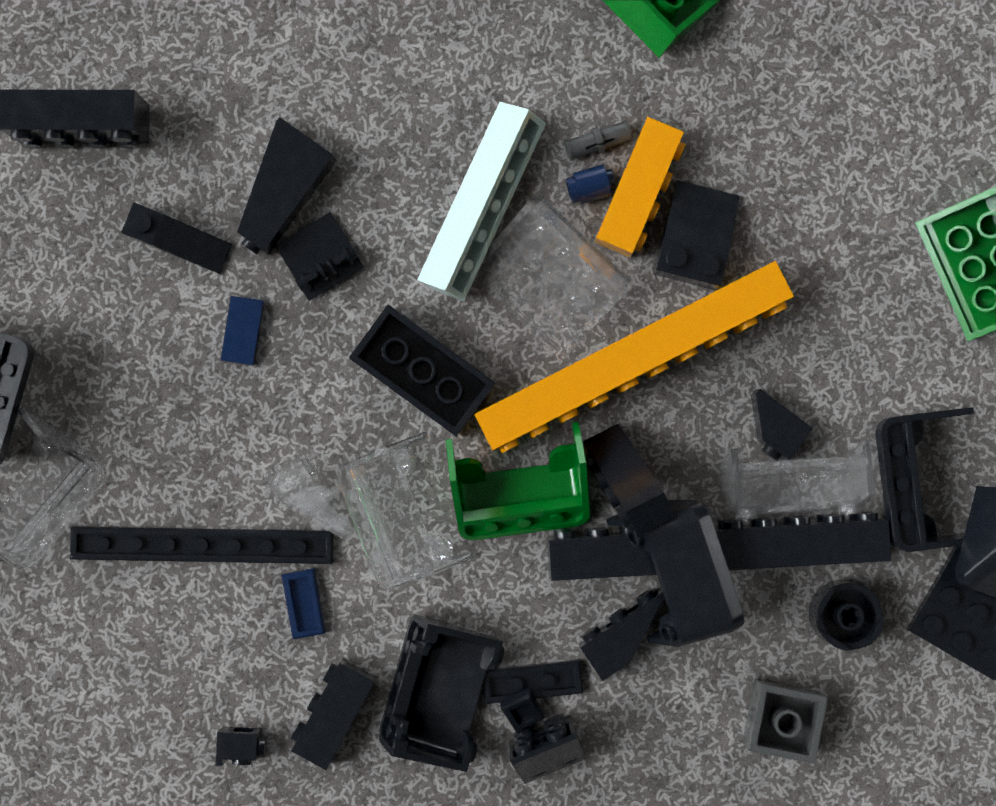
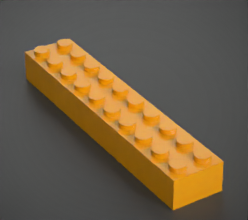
(634, 355)

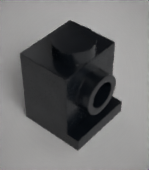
(240, 745)

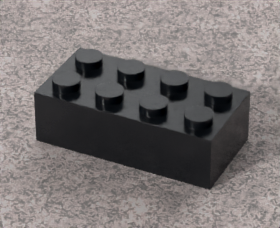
(74, 117)
(422, 370)

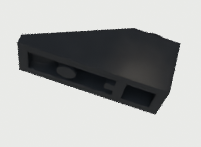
(176, 238)

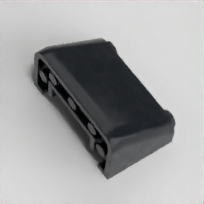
(437, 693)

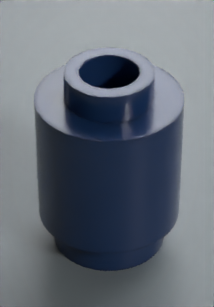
(590, 184)

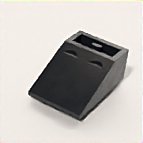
(546, 748)

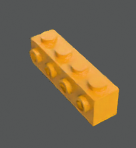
(639, 187)

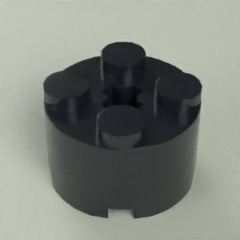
(860, 602)

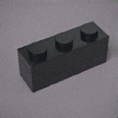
(332, 713)

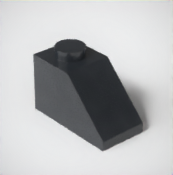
(777, 427)

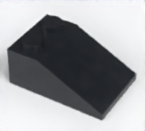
(697, 235)

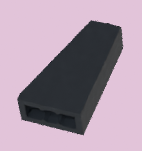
(284, 183)

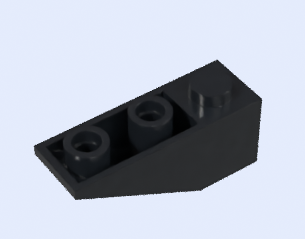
(617, 642)

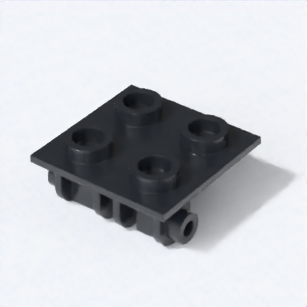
(319, 256)

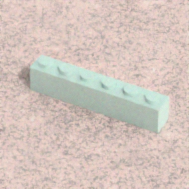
(482, 201)

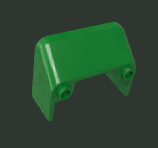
(520, 498)

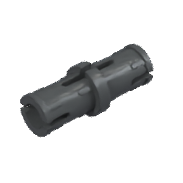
(598, 140)

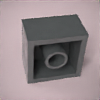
(784, 721)

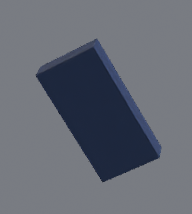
(242, 330)
(303, 603)

